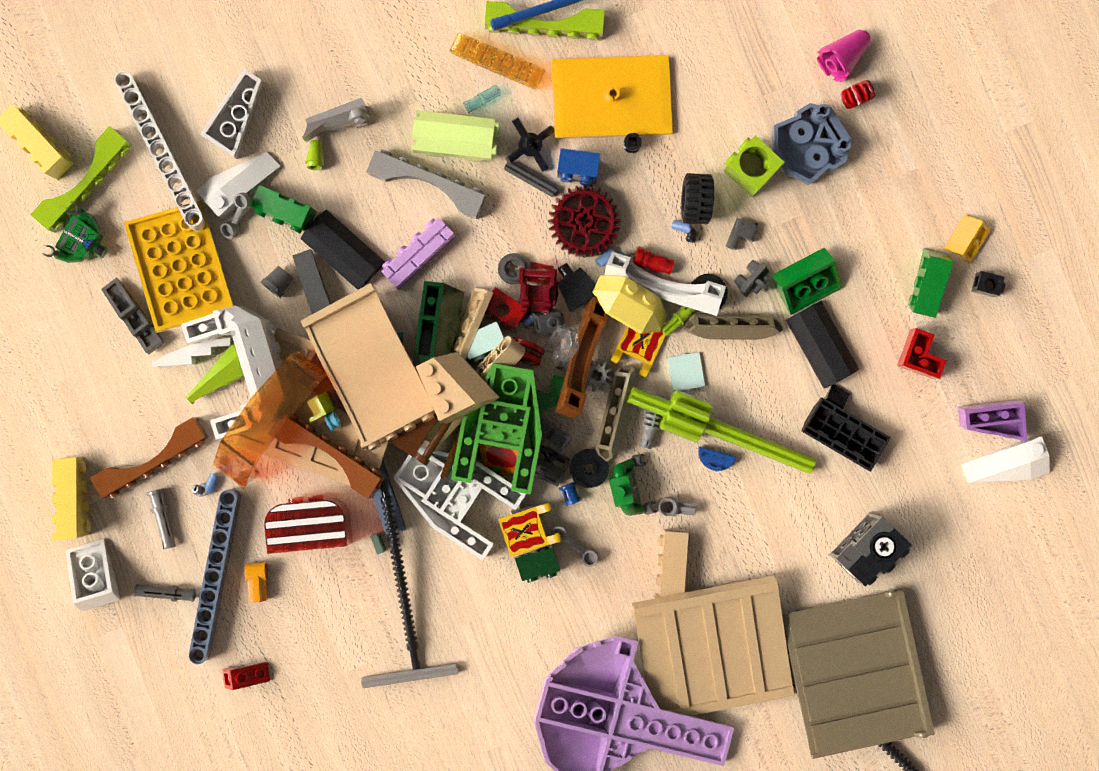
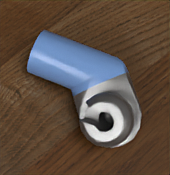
(206, 488)

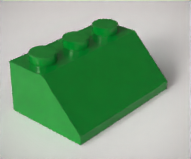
(807, 280)

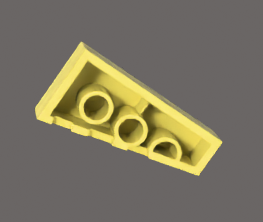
(33, 140)
(70, 499)

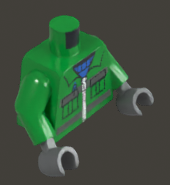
(79, 239)
(625, 488)

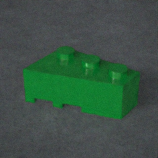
(282, 209)
(930, 282)

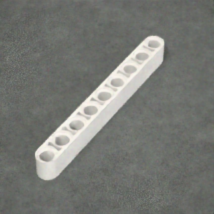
(154, 143)

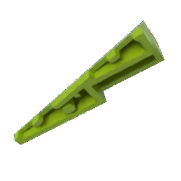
(222, 373)

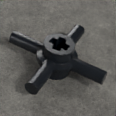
(527, 139)

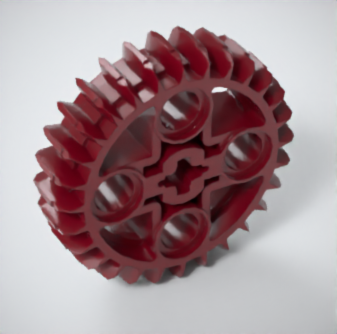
(586, 211)

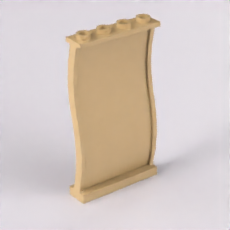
(369, 367)

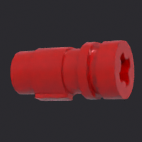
(653, 261)

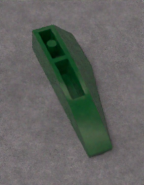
(437, 321)

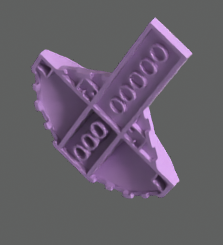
(602, 714)

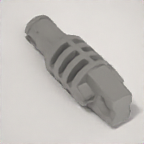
(650, 425)

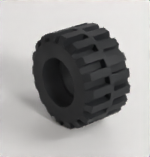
(697, 198)

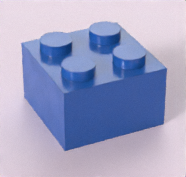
(578, 166)

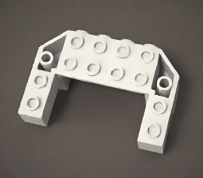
(254, 346)

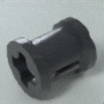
(632, 149)

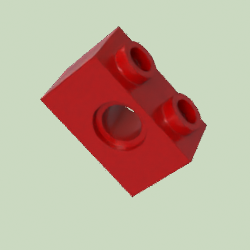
(514, 316)

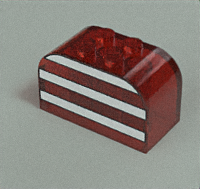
(307, 525)

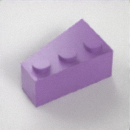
(995, 418)

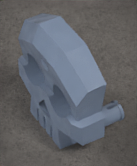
(799, 150)

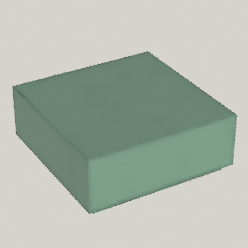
(378, 543)

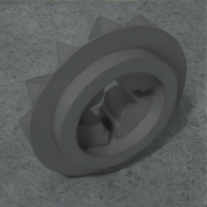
(504, 265)

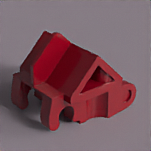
(538, 297)

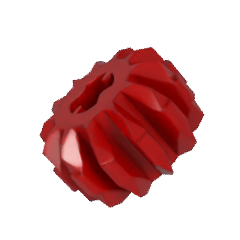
(857, 94)

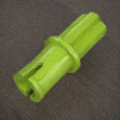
(677, 320)

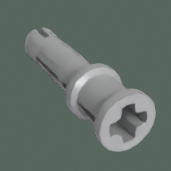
(159, 510)

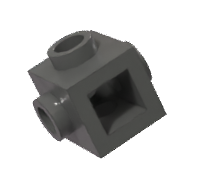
(547, 323)

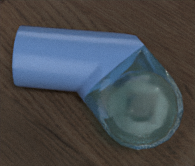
(603, 259)

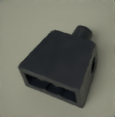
(575, 287)

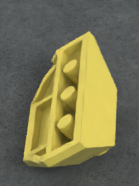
(630, 303)

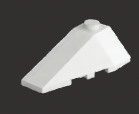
(246, 177)
(1011, 463)

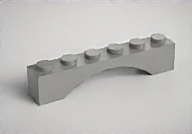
(389, 168)

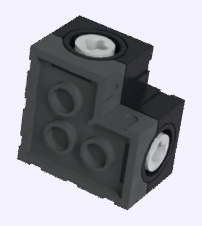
(870, 549)

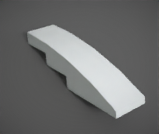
(188, 354)

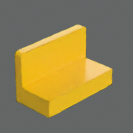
(968, 238)

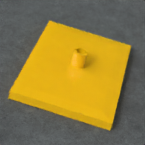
(611, 96)
(177, 268)

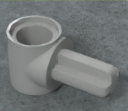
(678, 507)

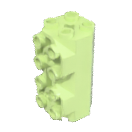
(455, 136)

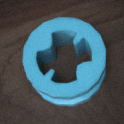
(333, 420)

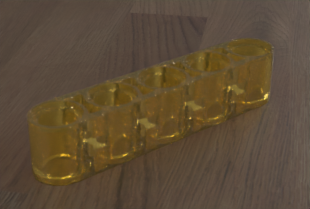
(497, 61)

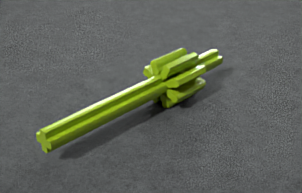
(691, 417)

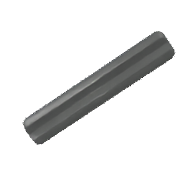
(531, 179)

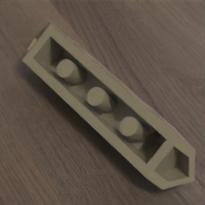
(733, 326)
(616, 413)

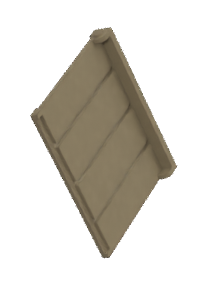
(857, 673)

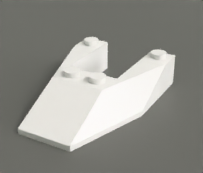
(447, 501)

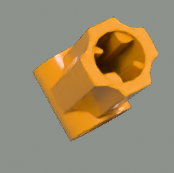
(256, 575)

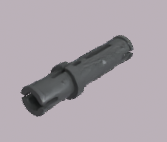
(174, 593)

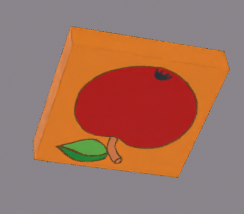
(499, 459)

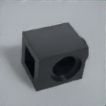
(979, 284)

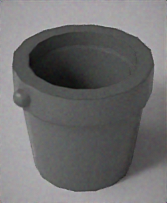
(277, 281)

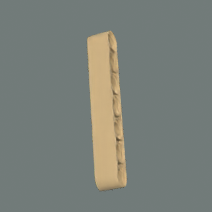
(506, 353)

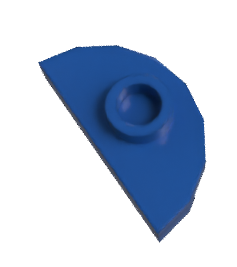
(715, 460)

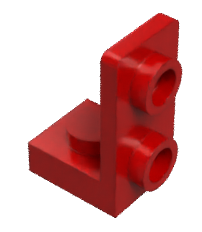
(245, 676)

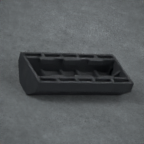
(342, 249)
(822, 344)
(845, 434)

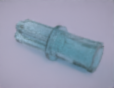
(482, 98)

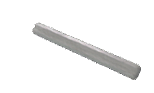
(409, 675)

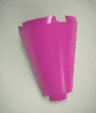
(843, 54)

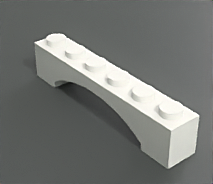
(700, 297)

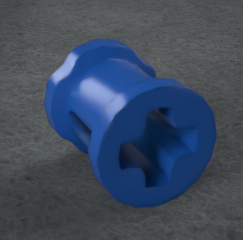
(570, 493)

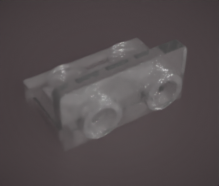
(563, 345)

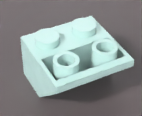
(485, 341)

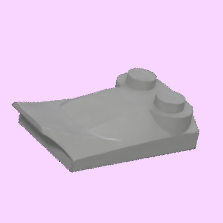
(349, 114)

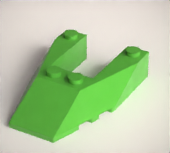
(504, 423)

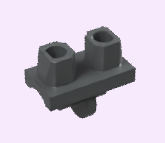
(756, 281)

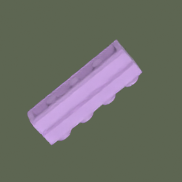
(418, 253)

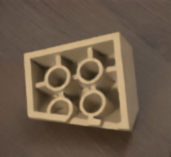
(454, 387)

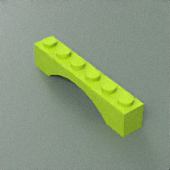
(583, 24)
(109, 149)

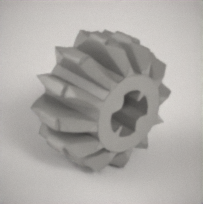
(598, 368)

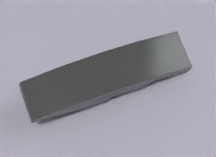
(311, 281)
(132, 315)

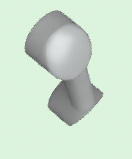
(232, 227)
(589, 556)

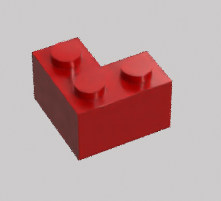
(916, 356)

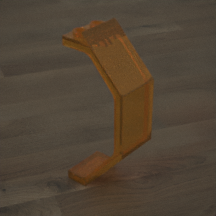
(265, 417)

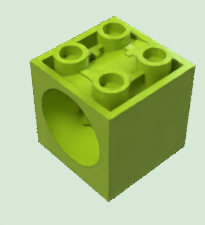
(770, 160)

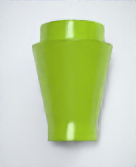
(315, 156)

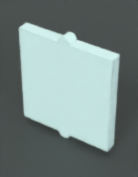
(686, 371)

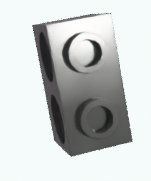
(553, 435)

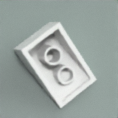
(91, 575)

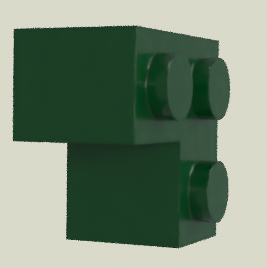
(538, 563)

